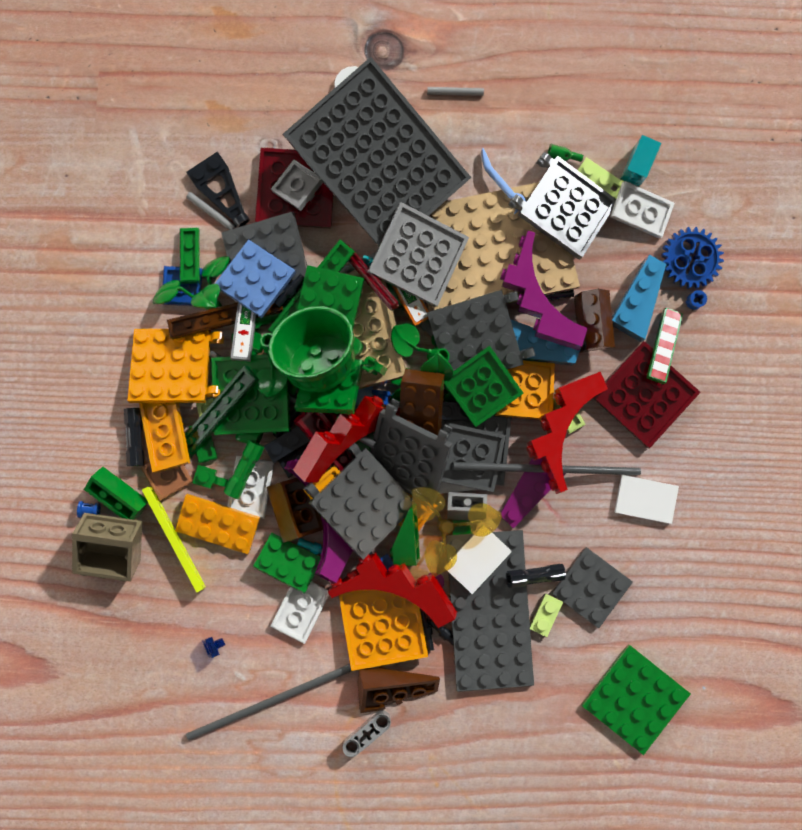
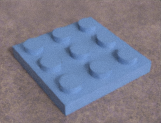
(255, 278)

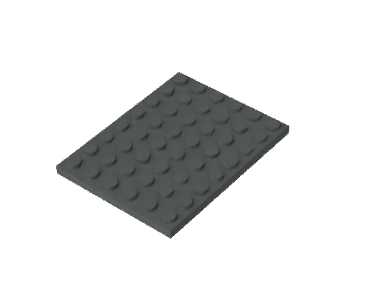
(375, 151)

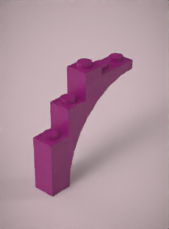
(552, 324)
(334, 551)

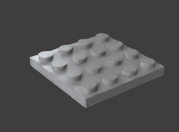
(418, 254)

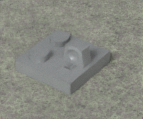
(297, 185)

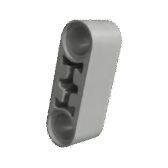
(367, 726)

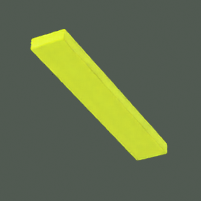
(174, 539)

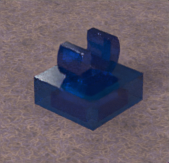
(212, 646)

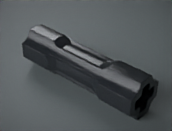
(134, 450)
(549, 573)

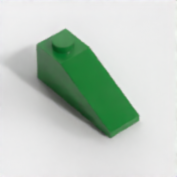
(406, 545)

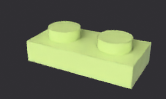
(546, 615)

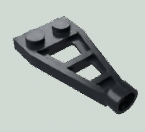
(207, 171)

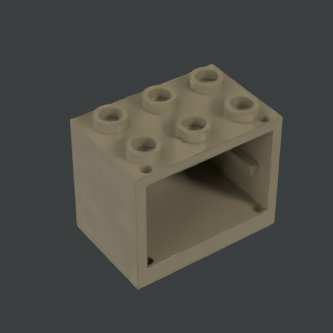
(106, 547)

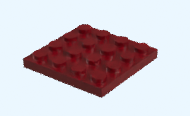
(268, 205)
(643, 404)

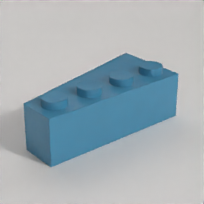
(638, 303)
(544, 350)

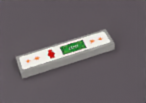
(243, 334)

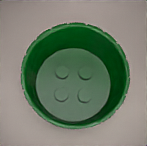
(314, 348)

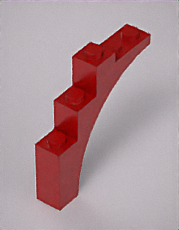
(328, 446)
(550, 446)
(424, 593)

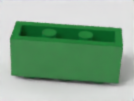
(115, 494)

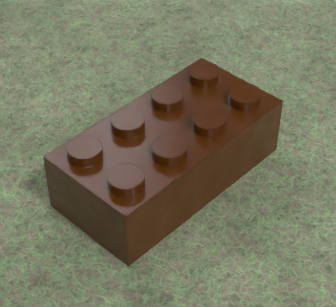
(422, 399)

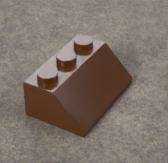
(595, 314)
(292, 510)

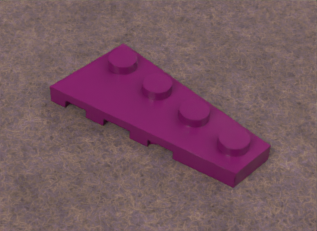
(526, 495)

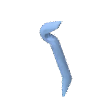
(496, 177)

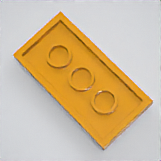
(164, 435)
(217, 524)

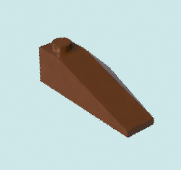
(385, 686)

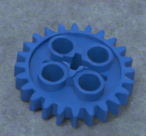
(708, 265)

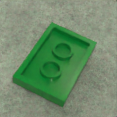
(287, 563)

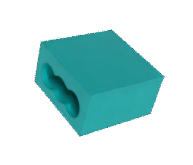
(640, 161)

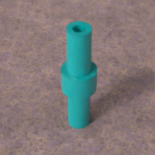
(314, 548)

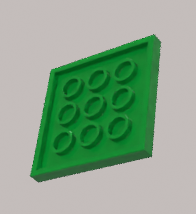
(255, 411)
(636, 699)

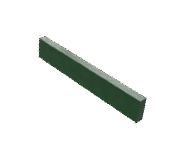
(220, 409)

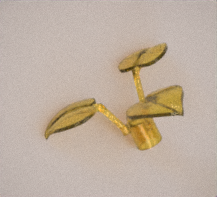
(442, 556)

